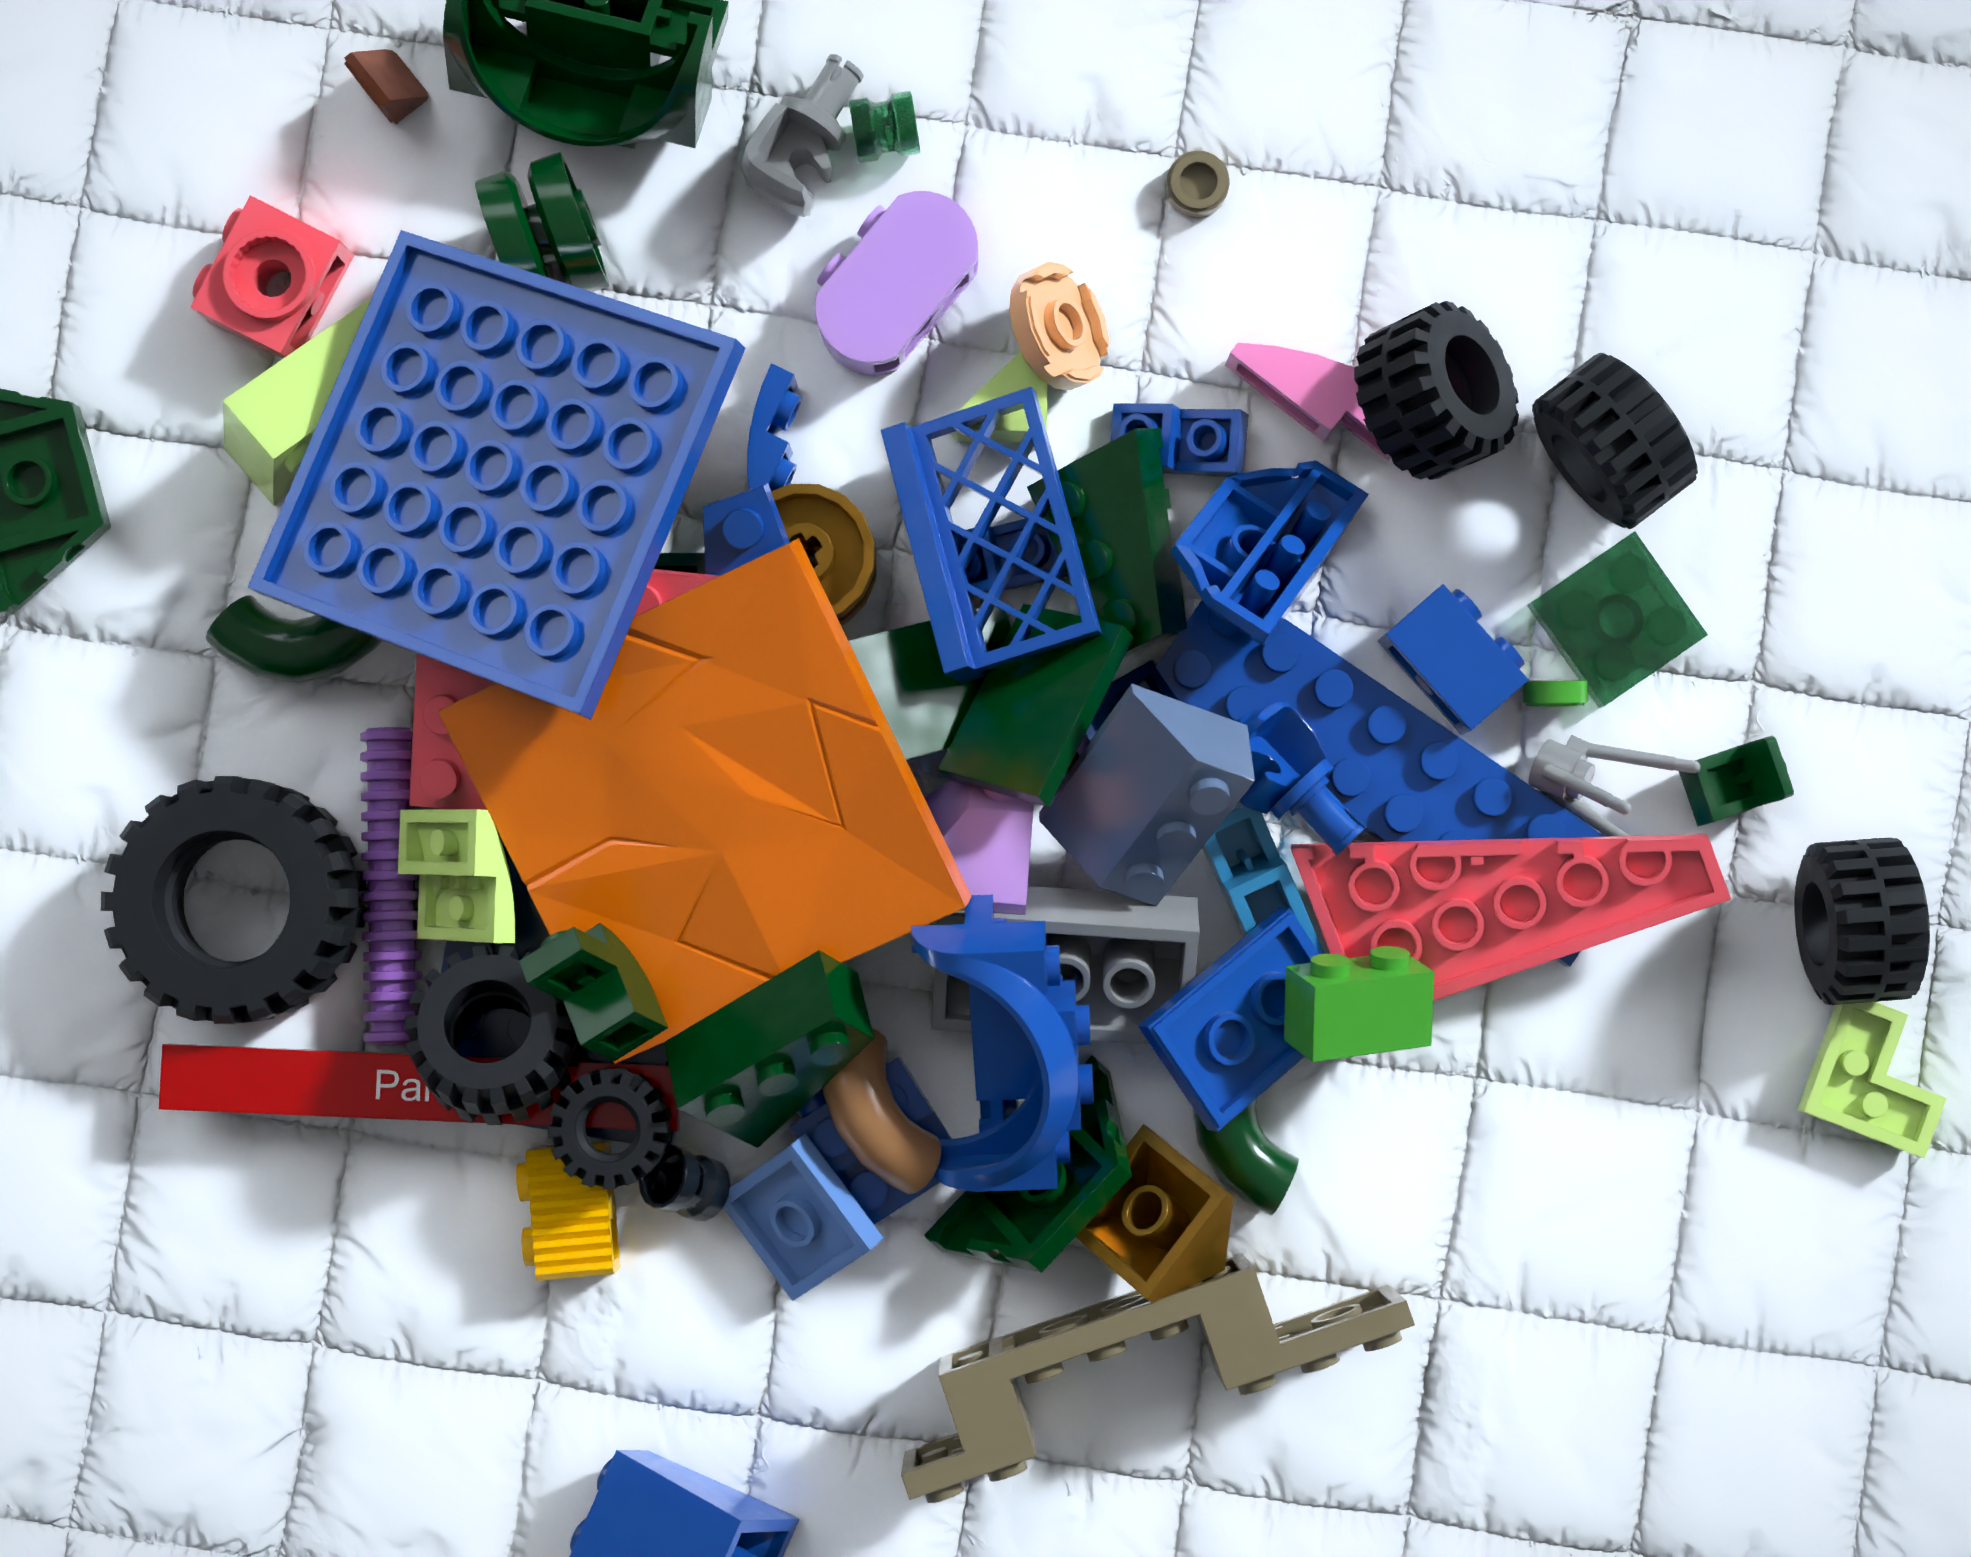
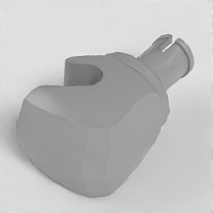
(800, 134)

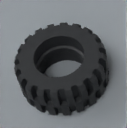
(152, 884)

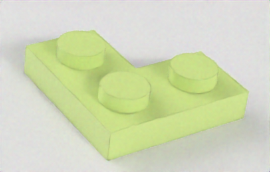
(1853, 1086)

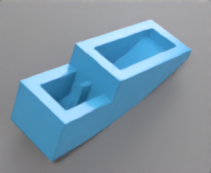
(1253, 872)

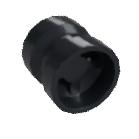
(686, 1184)

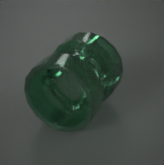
(870, 128)

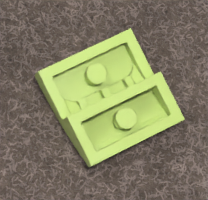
(460, 873)

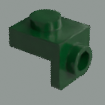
(1737, 780)

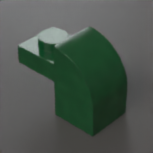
(601, 989)

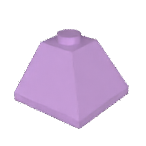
(988, 841)

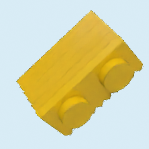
(570, 1223)

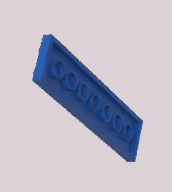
(1388, 757)

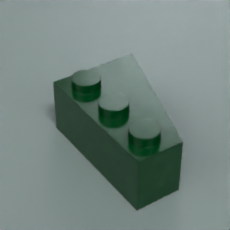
(1124, 535)

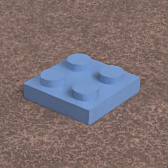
(800, 1218)

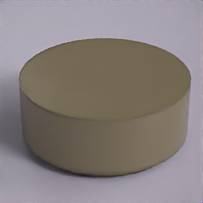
(1197, 184)

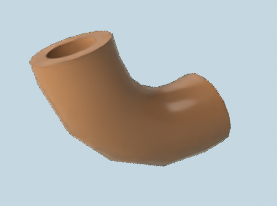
(876, 1125)

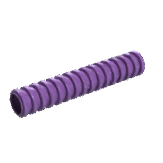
(389, 893)

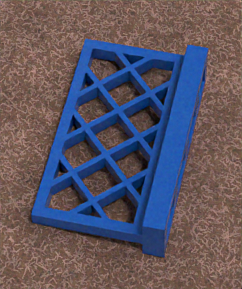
(936, 546)

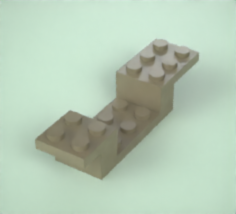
(1237, 1328)

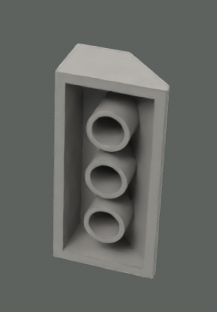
(1115, 948)

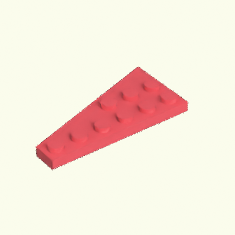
(1503, 903)

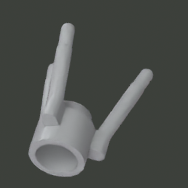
(1568, 776)

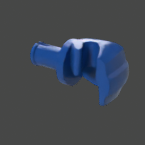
(1293, 774)

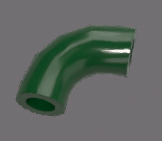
(284, 646)
(1248, 1160)

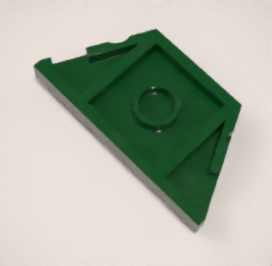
(47, 494)
(1036, 1225)

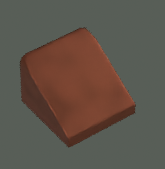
(387, 82)

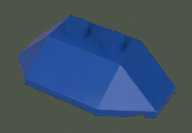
(1265, 542)

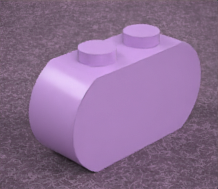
(895, 281)

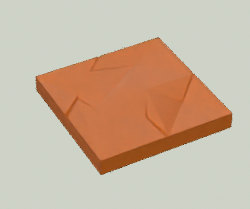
(720, 796)

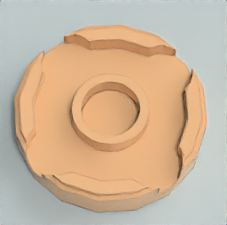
(1058, 326)

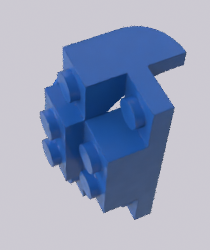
(1022, 1049)

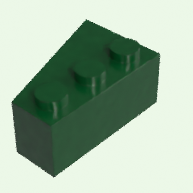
(770, 1049)

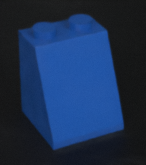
(671, 1511)

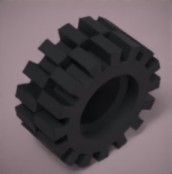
(570, 1133)

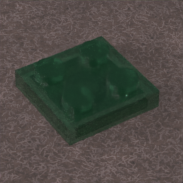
(1617, 619)

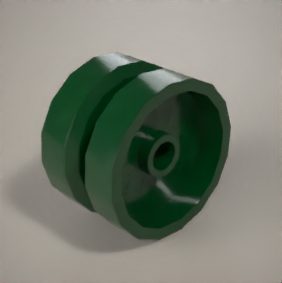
(546, 232)

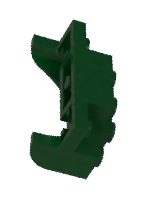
(590, 65)

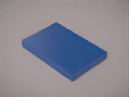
(1227, 1024)

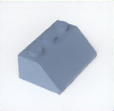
(1149, 792)

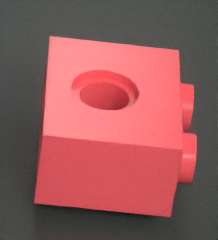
(255, 248)

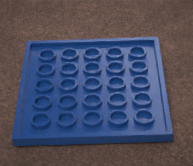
(497, 471)

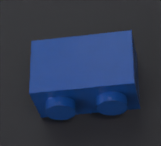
(1455, 658)

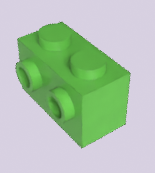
(1358, 1004)

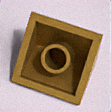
(1163, 1223)

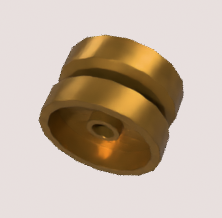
(839, 538)

